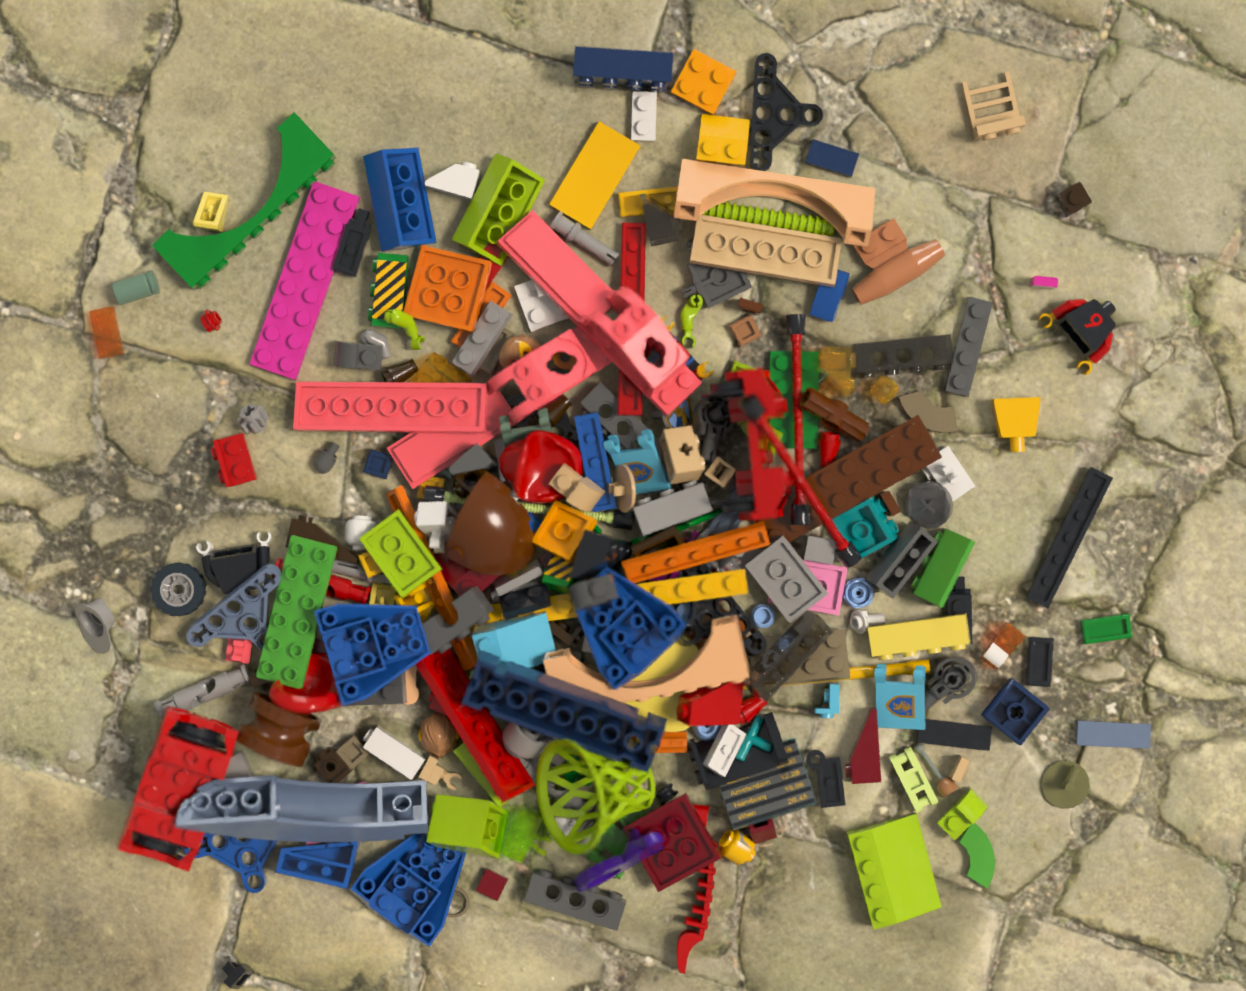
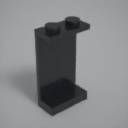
(755, 761)

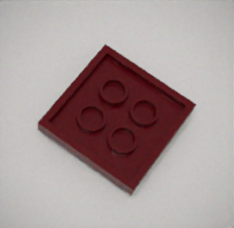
(685, 843)

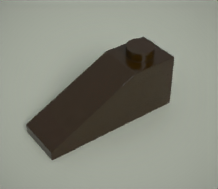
(307, 529)

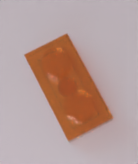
(106, 332)

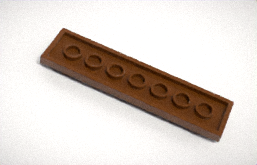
(860, 476)

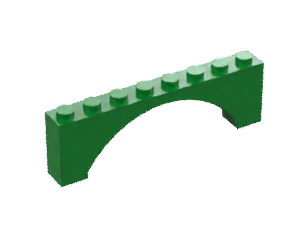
(200, 256)

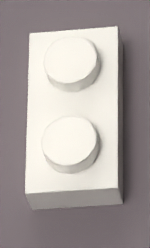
(643, 116)
(724, 749)

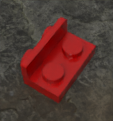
(233, 460)

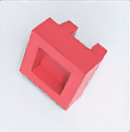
(239, 650)

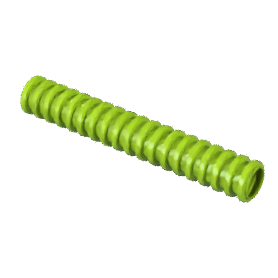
(772, 218)

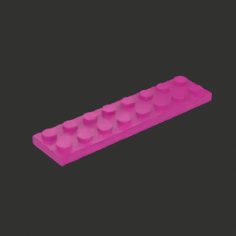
(304, 281)

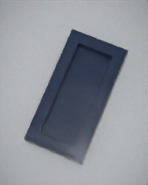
(832, 158)

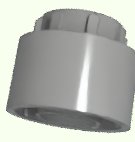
(522, 741)

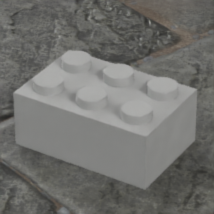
(672, 507)

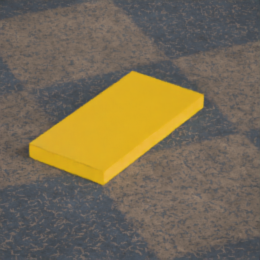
(595, 175)

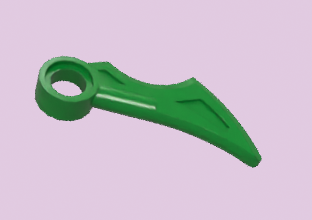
(687, 524)

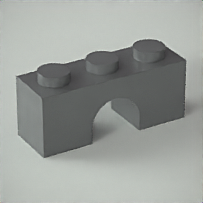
(471, 608)

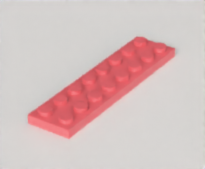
(391, 407)

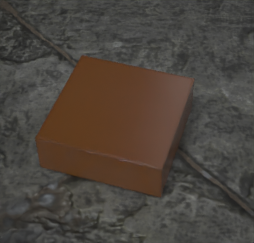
(750, 306)
(890, 503)

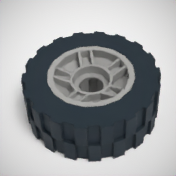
(168, 599)

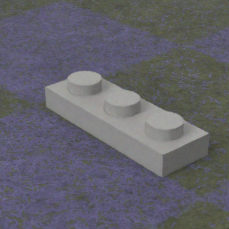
(482, 340)

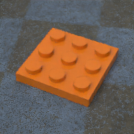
(447, 288)

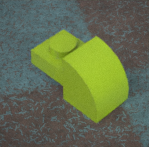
(962, 814)

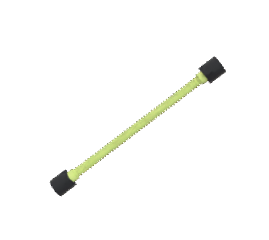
(617, 518)

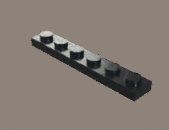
(1069, 537)

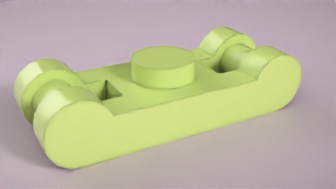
(913, 779)

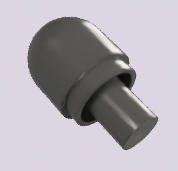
(326, 458)

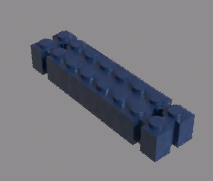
(564, 711)

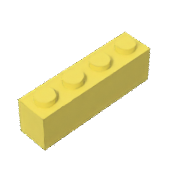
(919, 634)

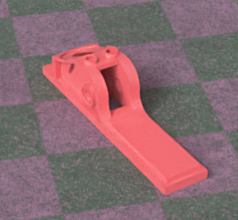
(588, 300)
(427, 454)

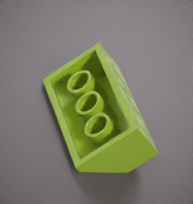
(498, 205)

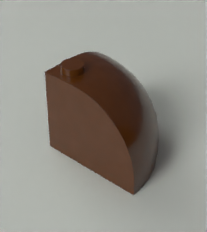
(491, 531)

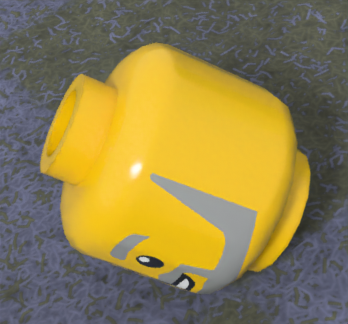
(737, 846)

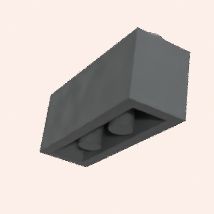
(901, 560)

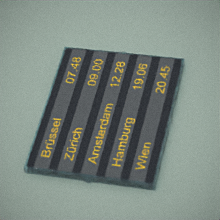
(769, 792)

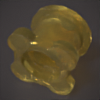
(876, 389)

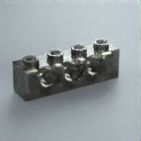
(940, 346)

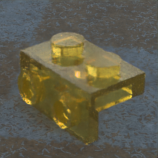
(438, 370)

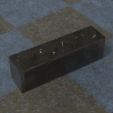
(787, 655)

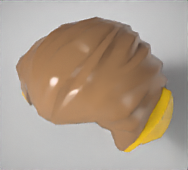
(517, 348)
(438, 734)

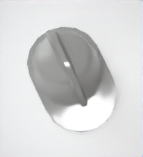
(95, 624)

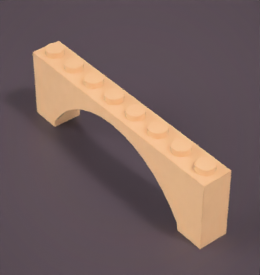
(843, 205)
(717, 662)

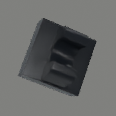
(236, 974)

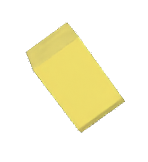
(211, 212)
(382, 594)

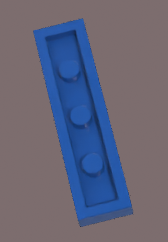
(595, 457)

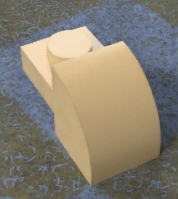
(578, 490)

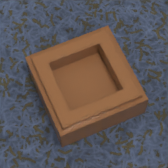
(745, 330)

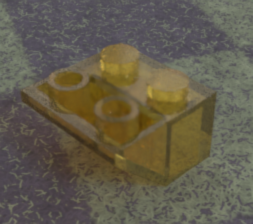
(836, 367)

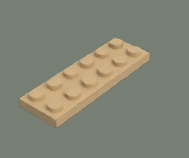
(766, 250)

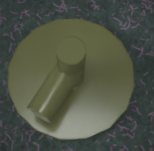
(1065, 784)

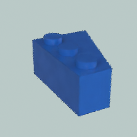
(323, 863)

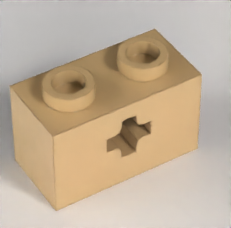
(681, 454)

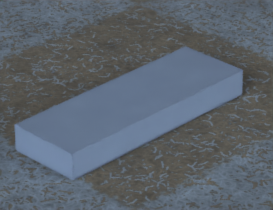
(1113, 734)

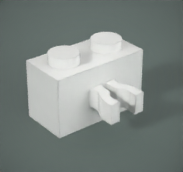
(949, 474)
(436, 522)

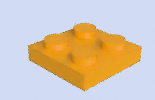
(703, 82)
(563, 531)

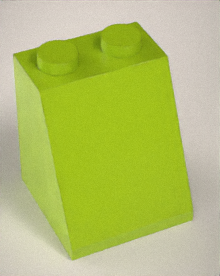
(467, 825)

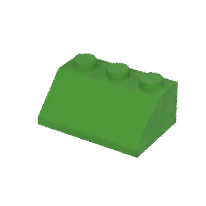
(942, 567)

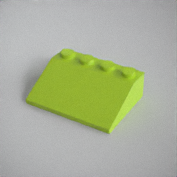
(894, 870)

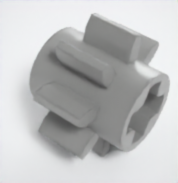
(253, 418)

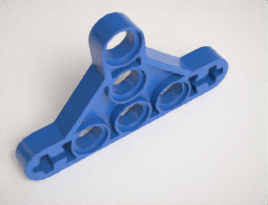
(232, 854)

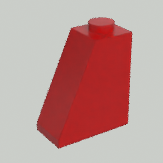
(711, 705)

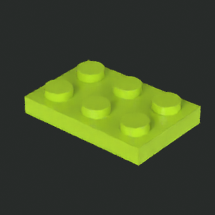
(400, 553)

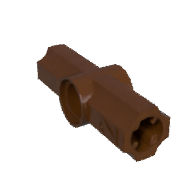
(834, 414)

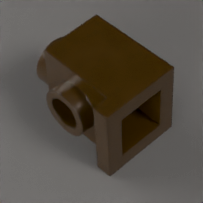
(341, 768)

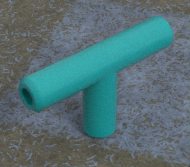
(751, 739)

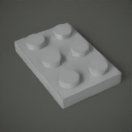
(786, 579)

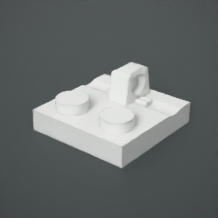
(538, 307)

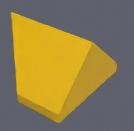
(421, 598)

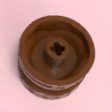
(278, 731)

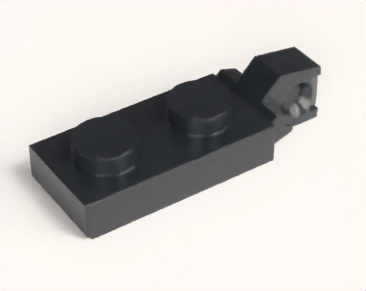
(353, 244)
(960, 602)

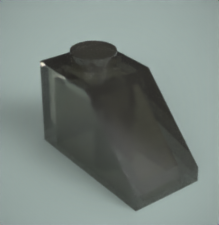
(660, 222)

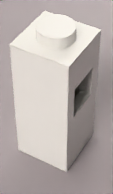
(393, 751)

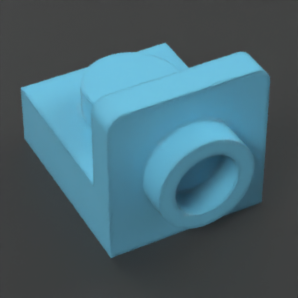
(831, 696)

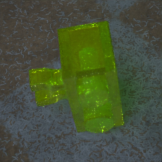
(522, 835)

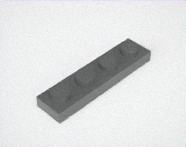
(968, 346)

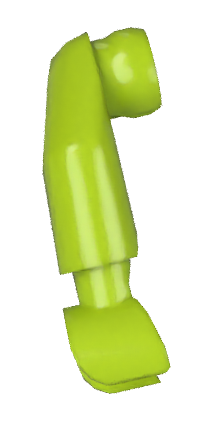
(687, 315)
(407, 322)

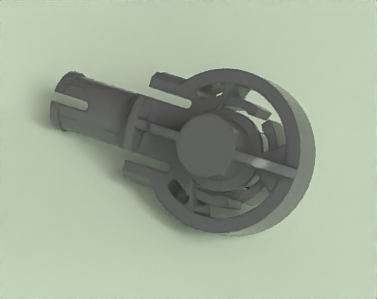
(709, 425)
(950, 681)

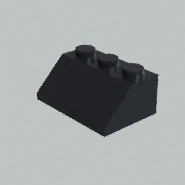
(598, 552)

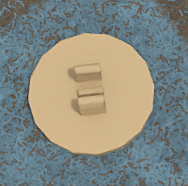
(623, 488)

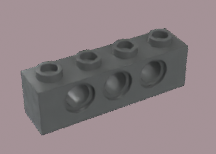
(602, 396)
(608, 918)

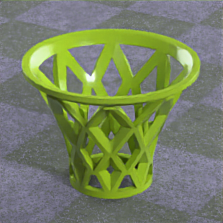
(618, 803)

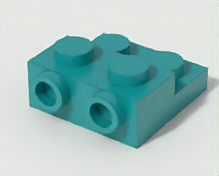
(867, 526)

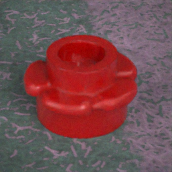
(211, 320)

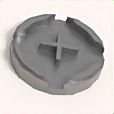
(929, 504)

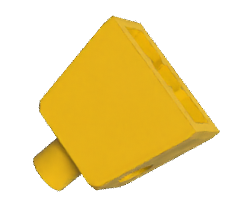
(1016, 419)

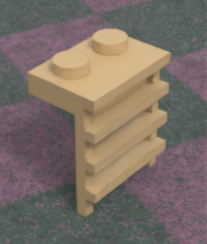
(991, 126)

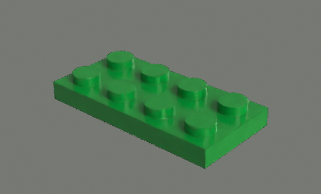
(781, 375)

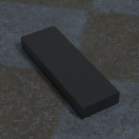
(955, 734)

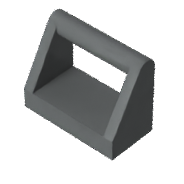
(474, 459)

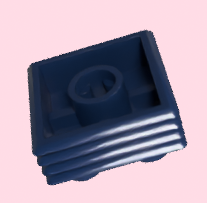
(999, 712)

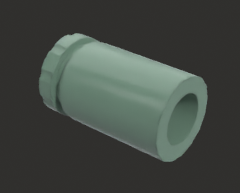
(136, 287)

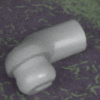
(374, 337)

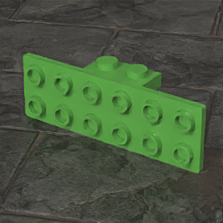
(293, 617)

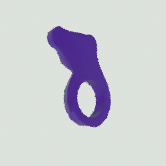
(636, 850)

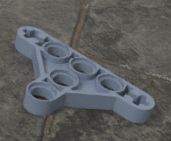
(233, 621)

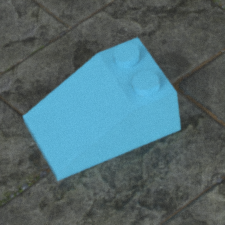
(516, 639)

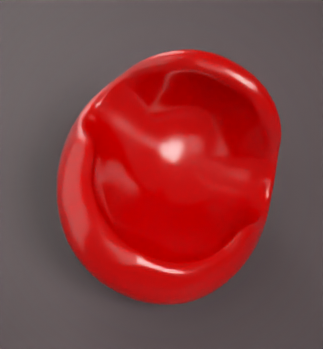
(534, 462)
(318, 691)

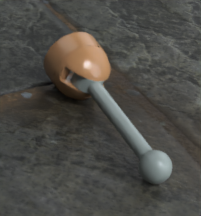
(945, 784)

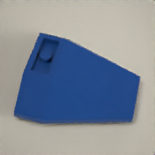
(629, 631)
(370, 645)
(412, 887)

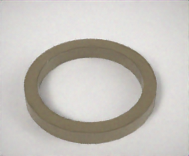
(466, 907)

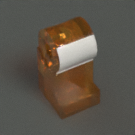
(1002, 645)

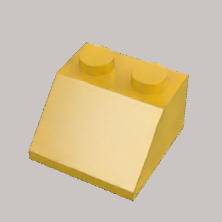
(723, 140)

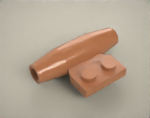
(892, 262)

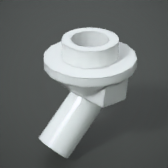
(860, 620)

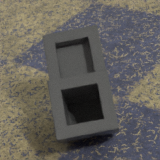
(358, 355)
(592, 593)

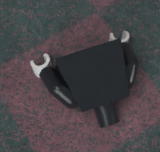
(234, 565)

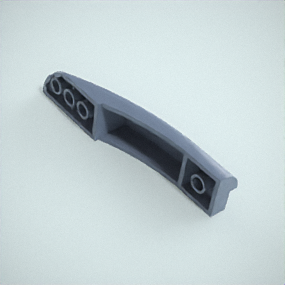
(306, 810)

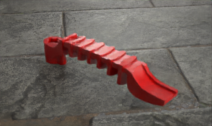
(690, 937)

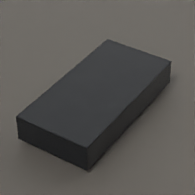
(1039, 661)

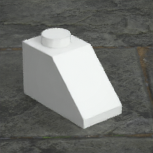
(456, 180)

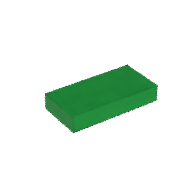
(1106, 628)

